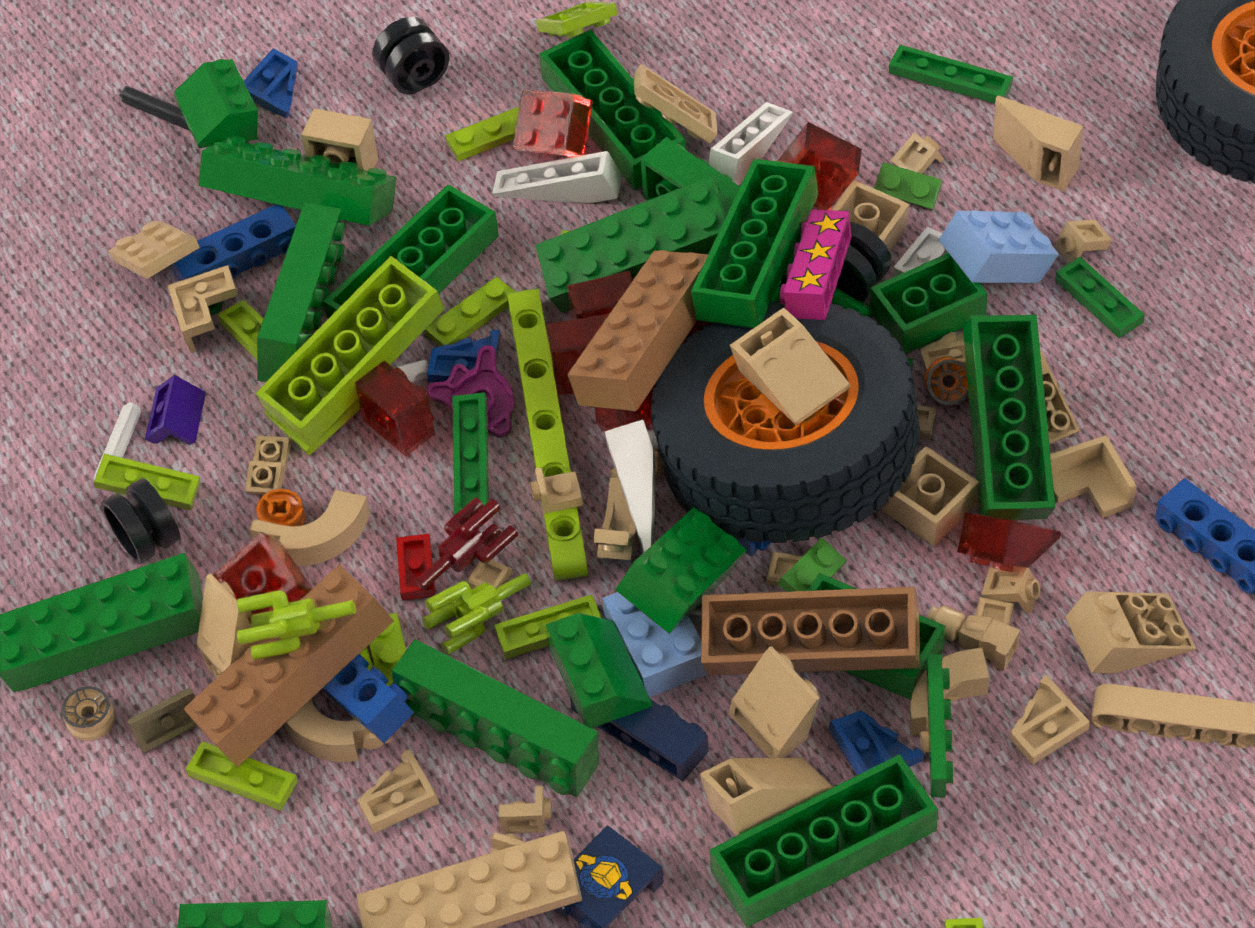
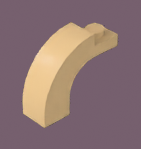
(618, 534)
(325, 536)
(967, 679)
(328, 737)

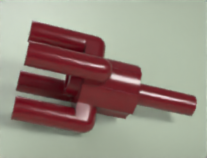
(467, 542)

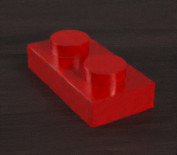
(413, 560)

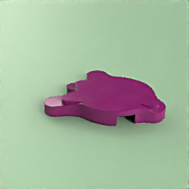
(480, 379)

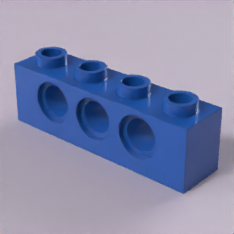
(240, 245)
(1210, 524)
(369, 699)

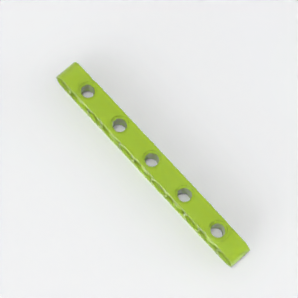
(546, 427)

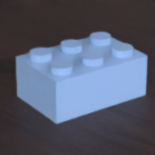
(998, 247)
(659, 657)

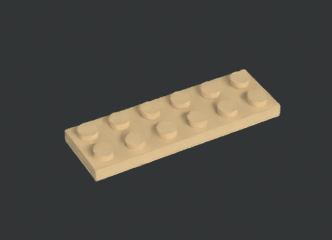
(480, 890)

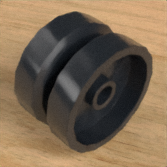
(410, 55)
(864, 263)
(140, 520)

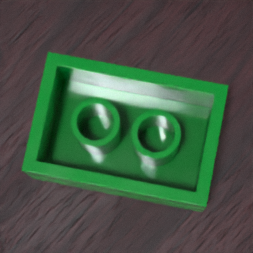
(927, 302)

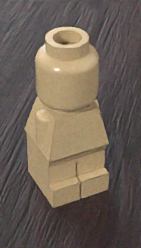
(993, 636)

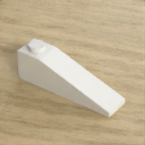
(748, 141)
(572, 179)
(635, 465)

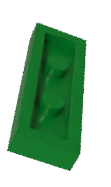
(1099, 297)

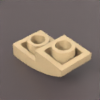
(268, 465)

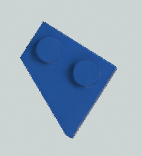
(273, 82)
(463, 352)
(868, 743)

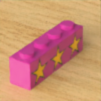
(816, 264)

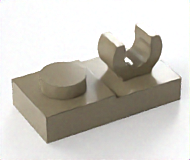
(162, 721)

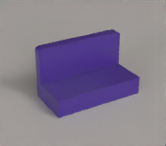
(175, 411)

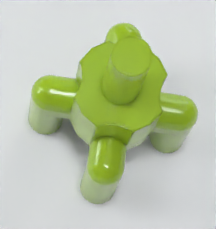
(470, 608)
(285, 621)

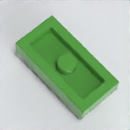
(908, 186)
(819, 559)

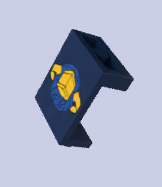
(609, 879)

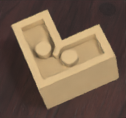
(194, 296)
(1094, 470)

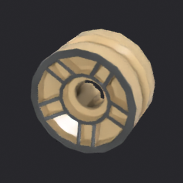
(88, 700)

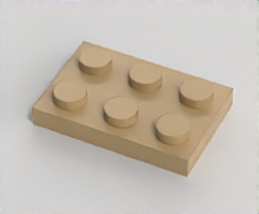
(675, 104)
(153, 248)

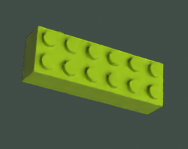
(366, 330)

